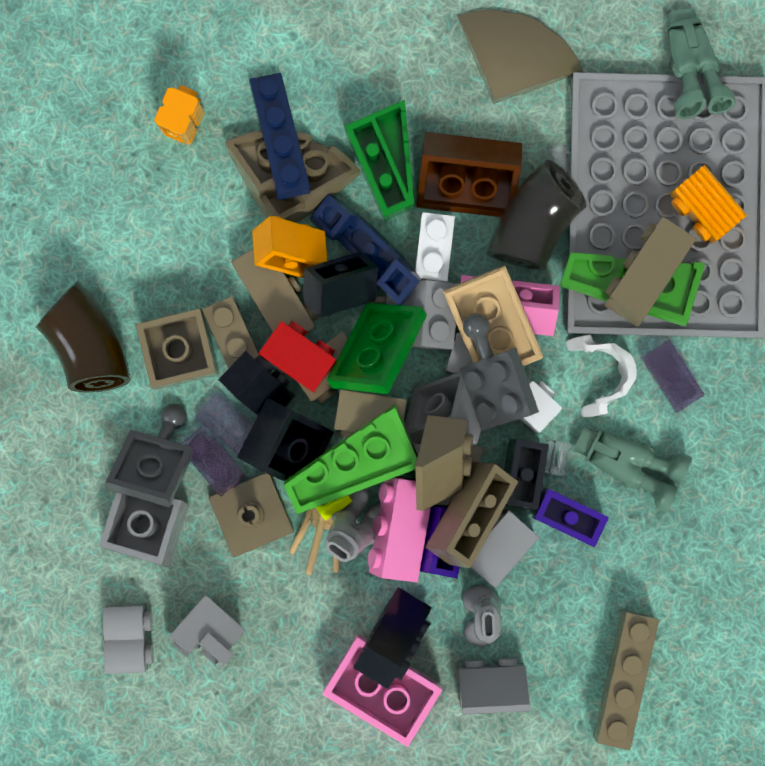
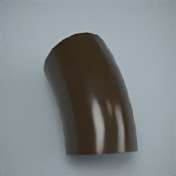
(85, 342)

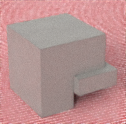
(209, 631)

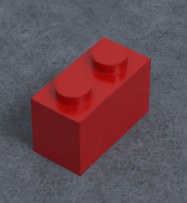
(298, 356)

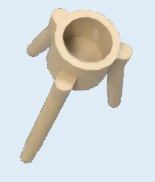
(320, 524)

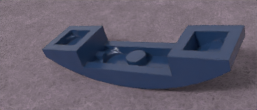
(358, 235)

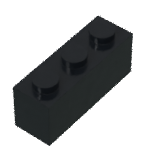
(394, 639)

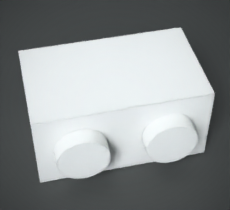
(434, 246)

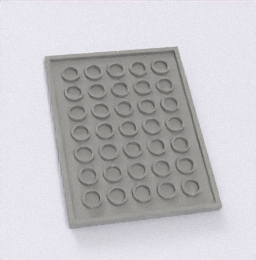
(630, 159)

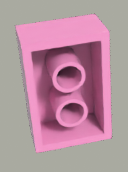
(393, 710)

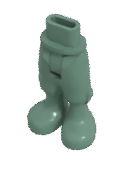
(694, 54)
(625, 461)

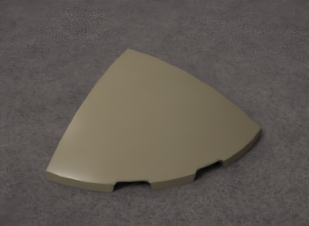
(516, 52)
(325, 167)

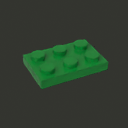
(377, 348)

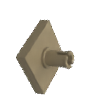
(251, 515)

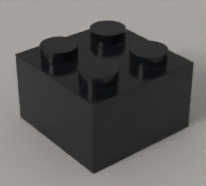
(283, 441)

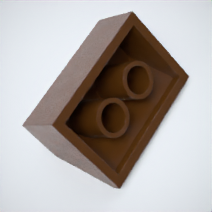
(468, 174)

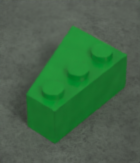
(384, 158)

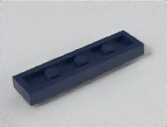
(279, 136)

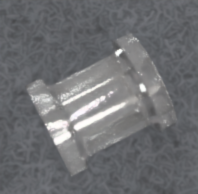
(563, 448)

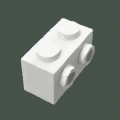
(546, 405)

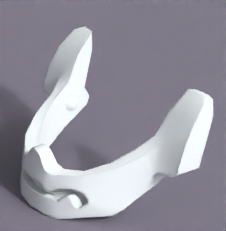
(626, 368)

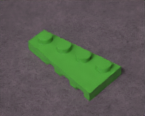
(594, 273)
(361, 460)

